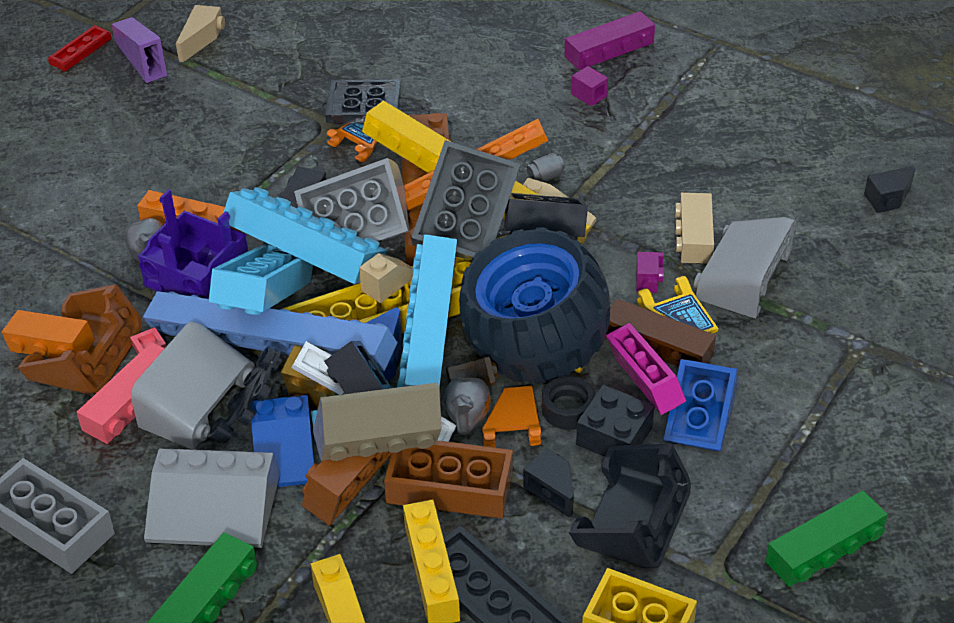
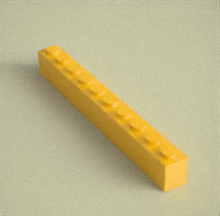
(415, 141)

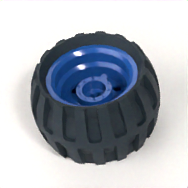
(535, 305)

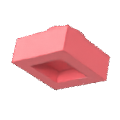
(144, 338)

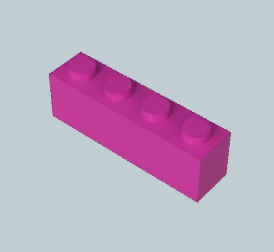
(646, 368)

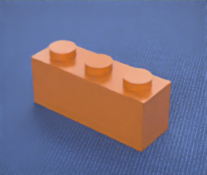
(46, 334)

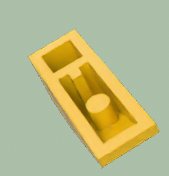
(336, 591)

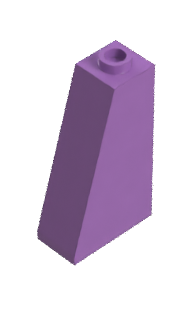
(141, 48)

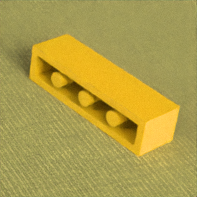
(431, 563)

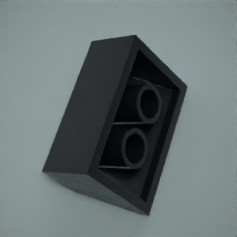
(548, 212)

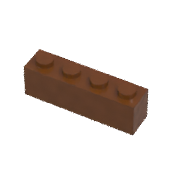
(666, 336)

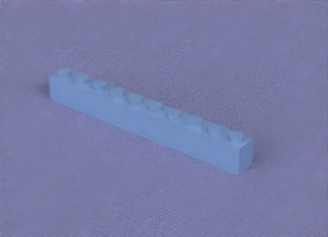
(271, 328)

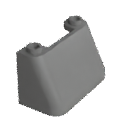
(745, 263)
(187, 384)

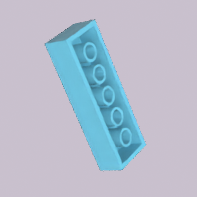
(301, 233)
(258, 279)
(427, 312)

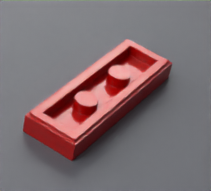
(79, 48)

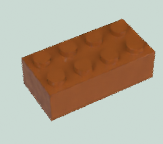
(453, 476)
(336, 483)

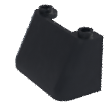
(639, 505)

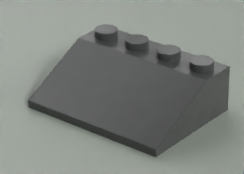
(466, 198)

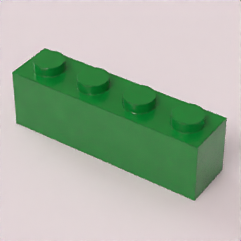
(826, 538)
(209, 583)

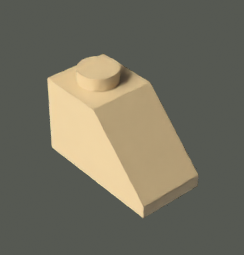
(383, 276)

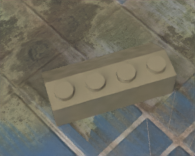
(378, 421)

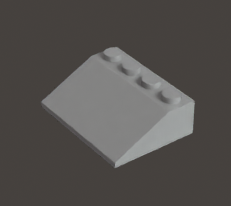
(363, 200)
(210, 493)

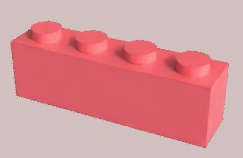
(112, 406)

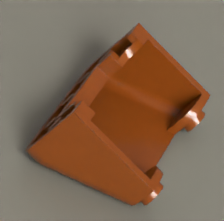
(112, 325)

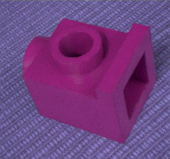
(649, 271)

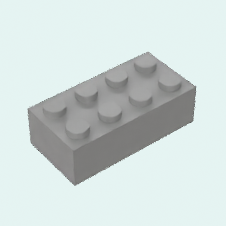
(51, 516)

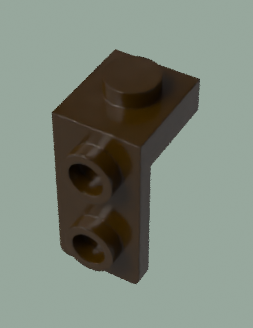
(481, 369)

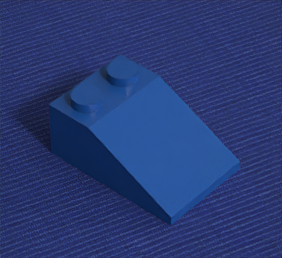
(707, 408)
(285, 430)

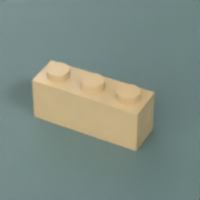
(694, 227)

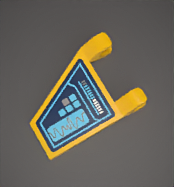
(682, 308)

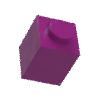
(589, 86)

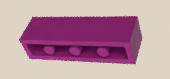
(609, 40)

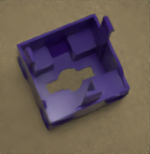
(186, 251)

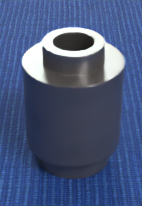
(546, 168)

